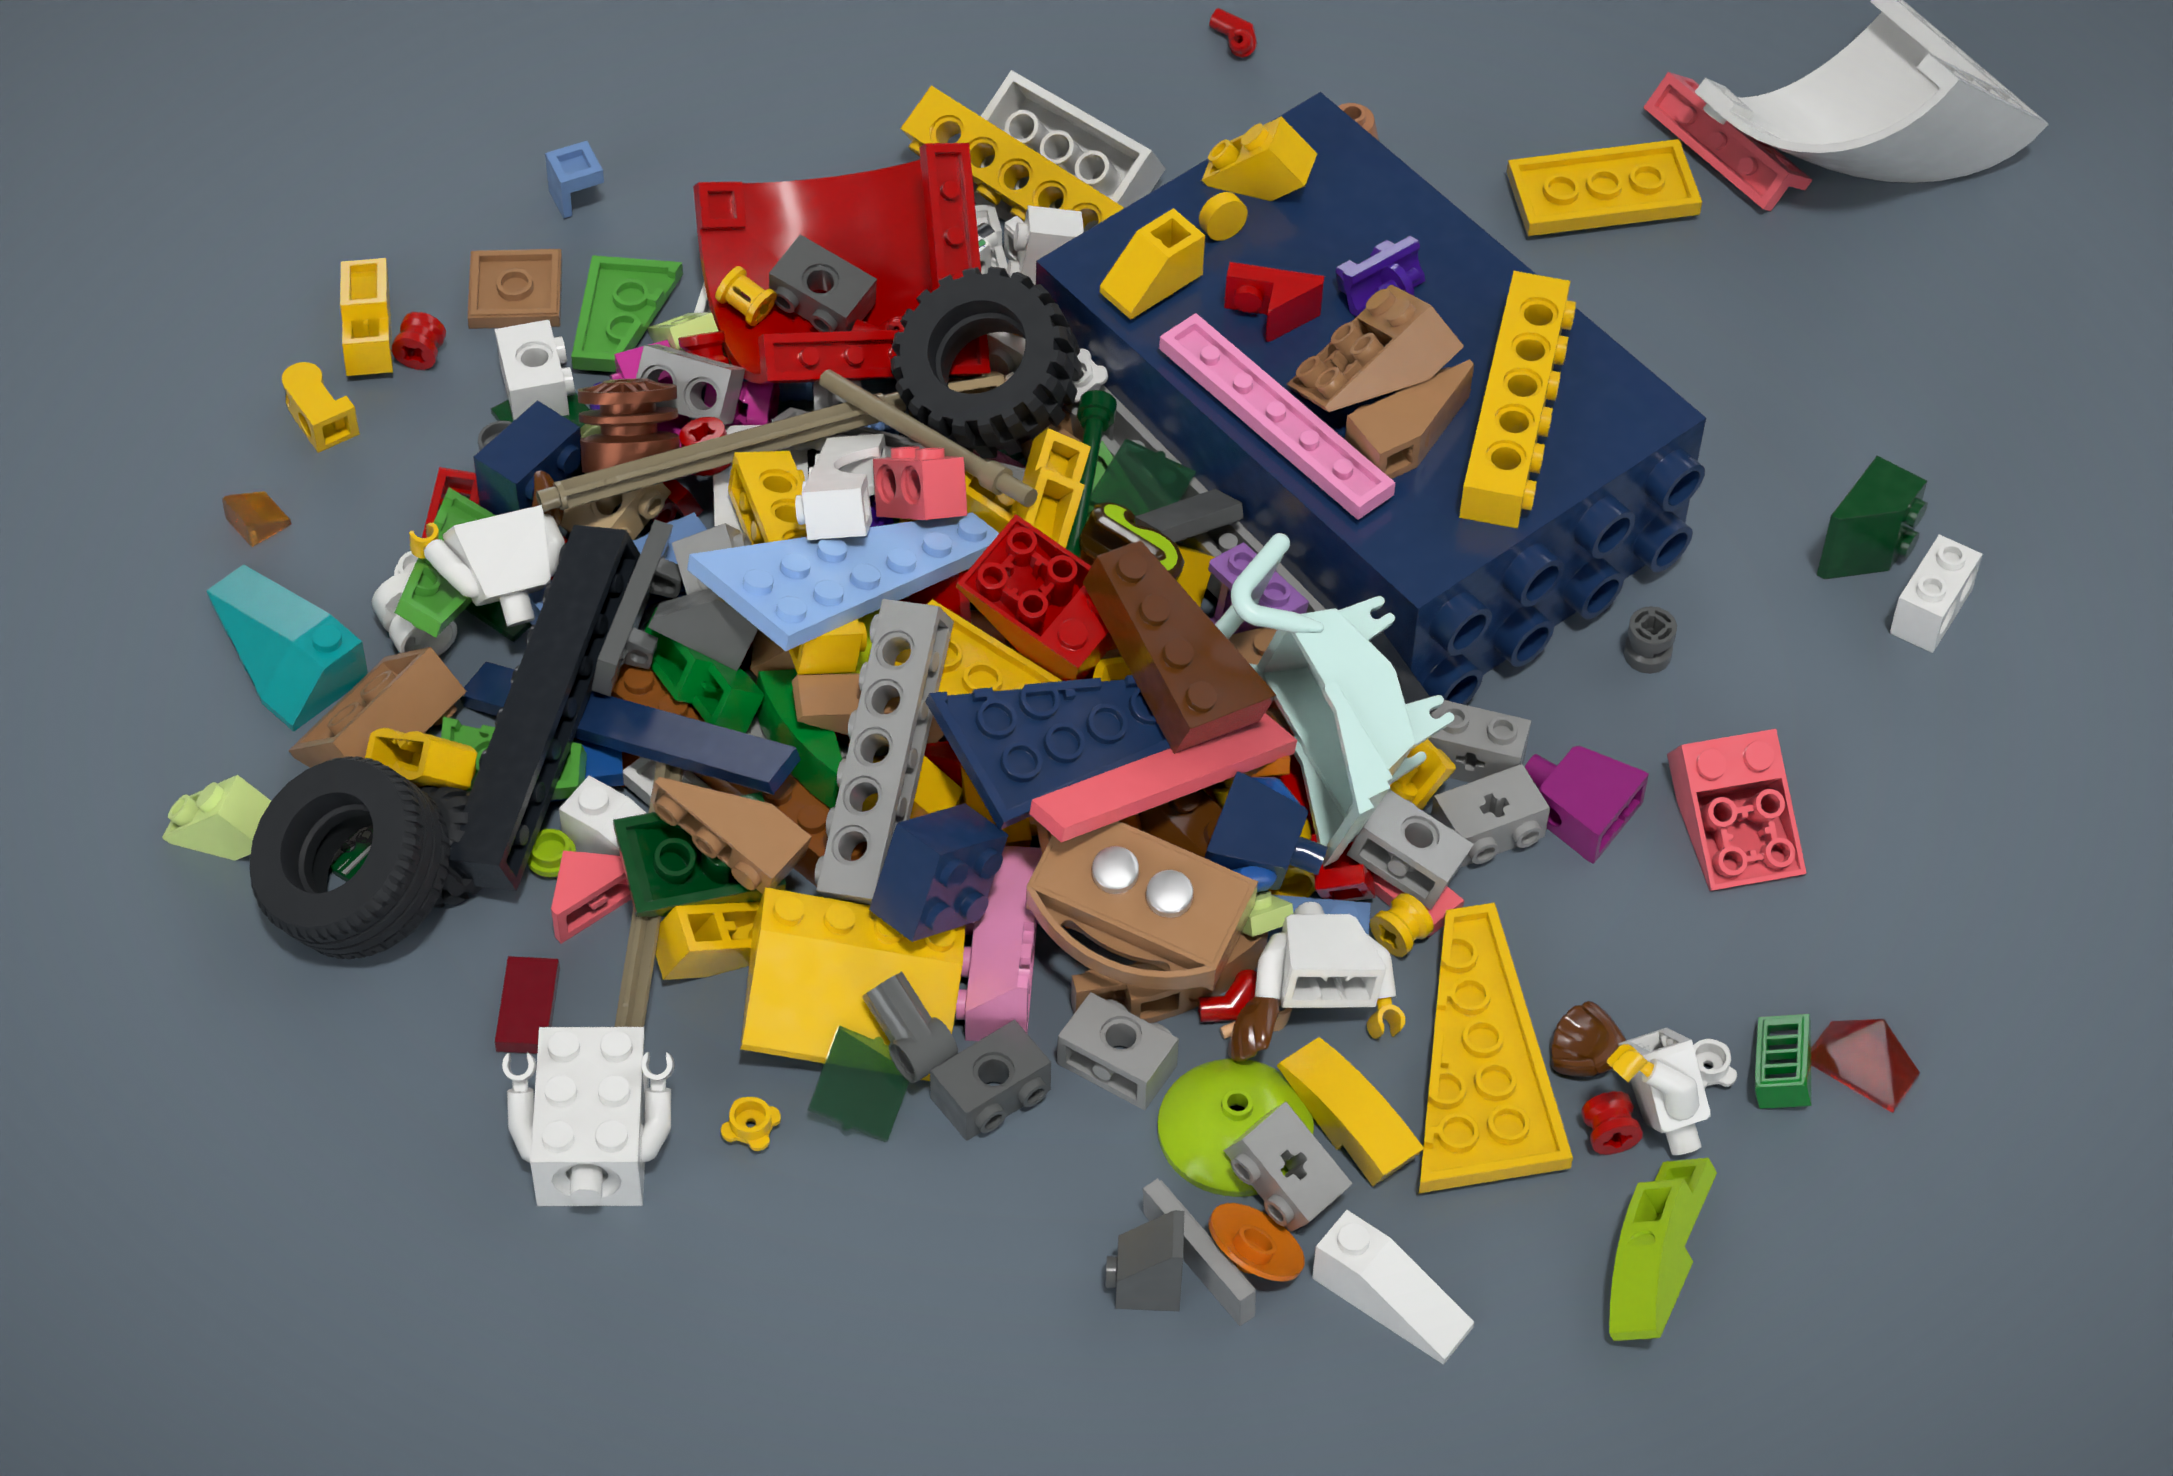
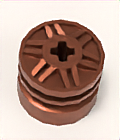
(626, 421)

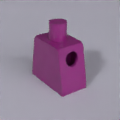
(1588, 797)

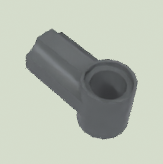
(914, 1036)

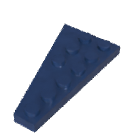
(1044, 737)

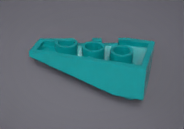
(287, 645)

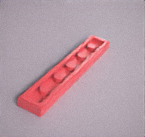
(1159, 779)

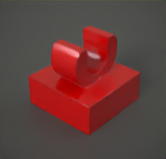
(679, 502)

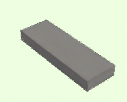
(1204, 1255)

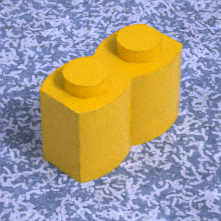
(424, 758)

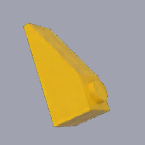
(705, 939)

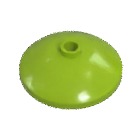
(1200, 1125)

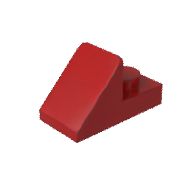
(1282, 295)

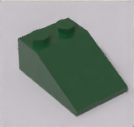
(669, 869)

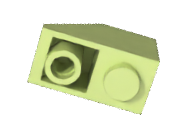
(218, 819)

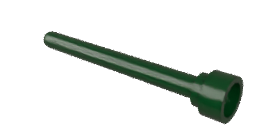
(1095, 414)

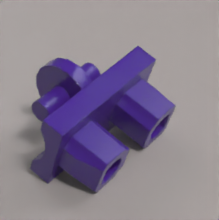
(1388, 265)

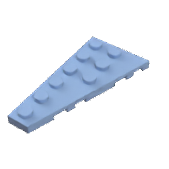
(814, 586)

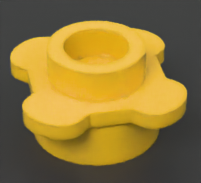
(751, 1110)

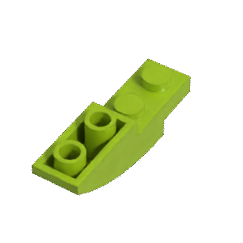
(1652, 1249)

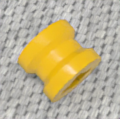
(1401, 924)

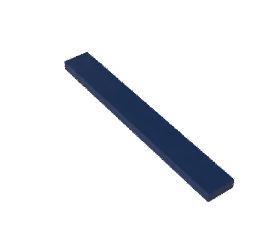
(657, 735)

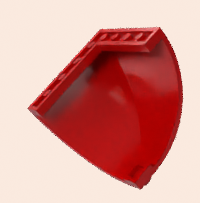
(892, 222)

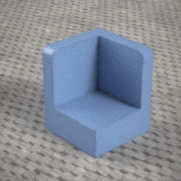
(570, 171)

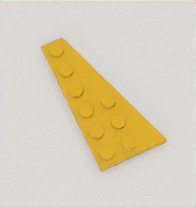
(1488, 1084)

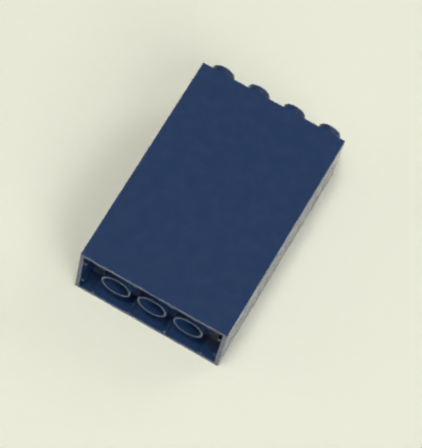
(1459, 588)

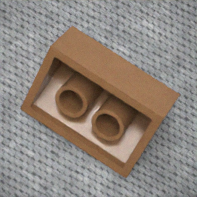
(399, 693)

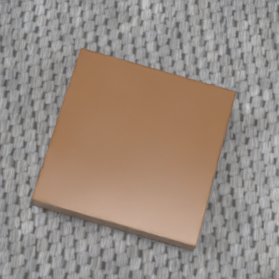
(514, 287)

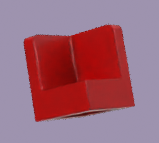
(1344, 879)

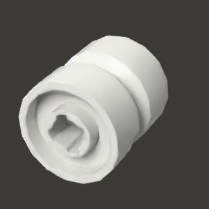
(402, 632)

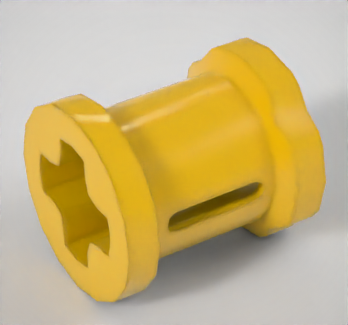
(738, 282)

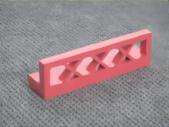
(1746, 162)

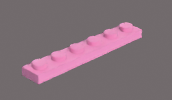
(1277, 416)

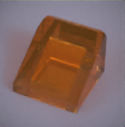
(254, 516)

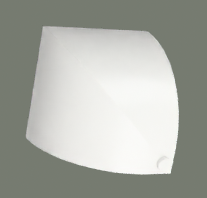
(1888, 107)

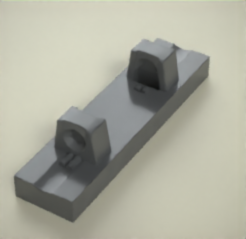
(625, 641)

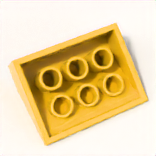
(819, 959)

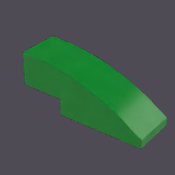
(716, 691)
(815, 745)

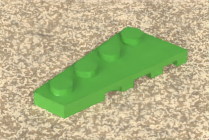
(428, 597)

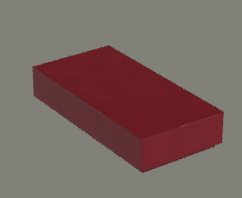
(526, 1003)

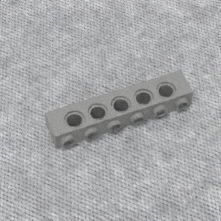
(906, 731)

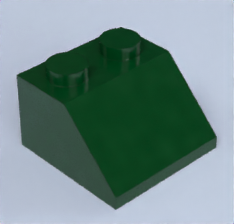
(1874, 522)

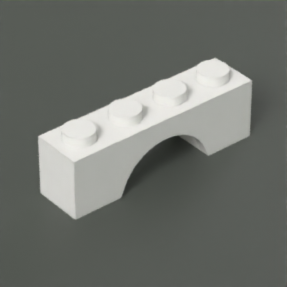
(839, 488)

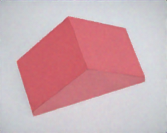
(586, 891)

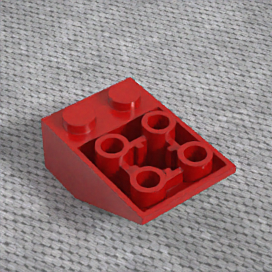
(1038, 600)

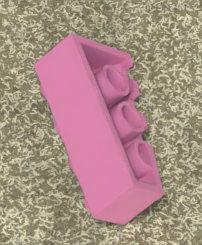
(1001, 951)

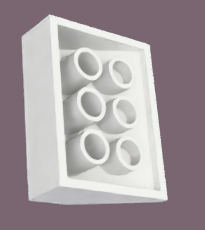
(1073, 142)

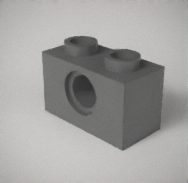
(811, 268)
(1001, 1057)

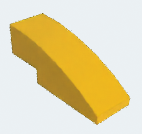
(366, 317)
(1056, 473)
(1350, 1110)

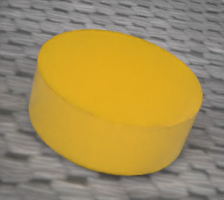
(1223, 216)

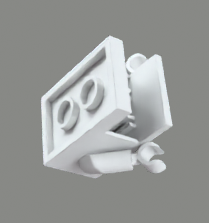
(589, 1115)

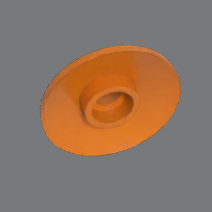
(1256, 1242)

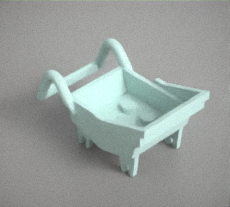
(1336, 699)

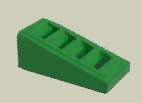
(1784, 1090)

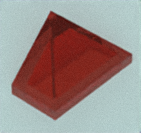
(1866, 1059)

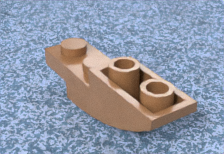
(1161, 1004)

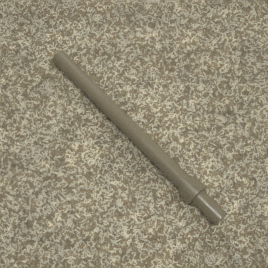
(990, 474)

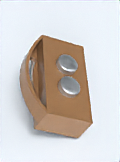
(1142, 904)

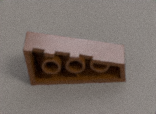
(1173, 650)

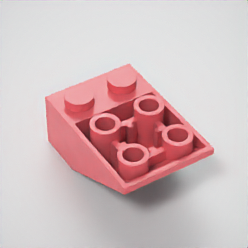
(1738, 809)

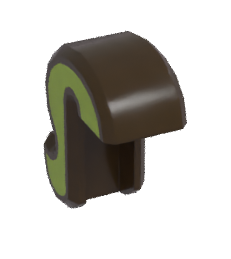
(1113, 527)

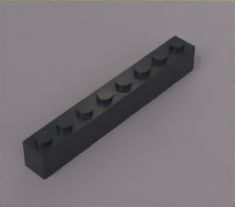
(543, 708)

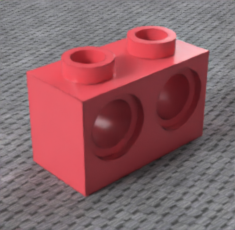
(919, 484)

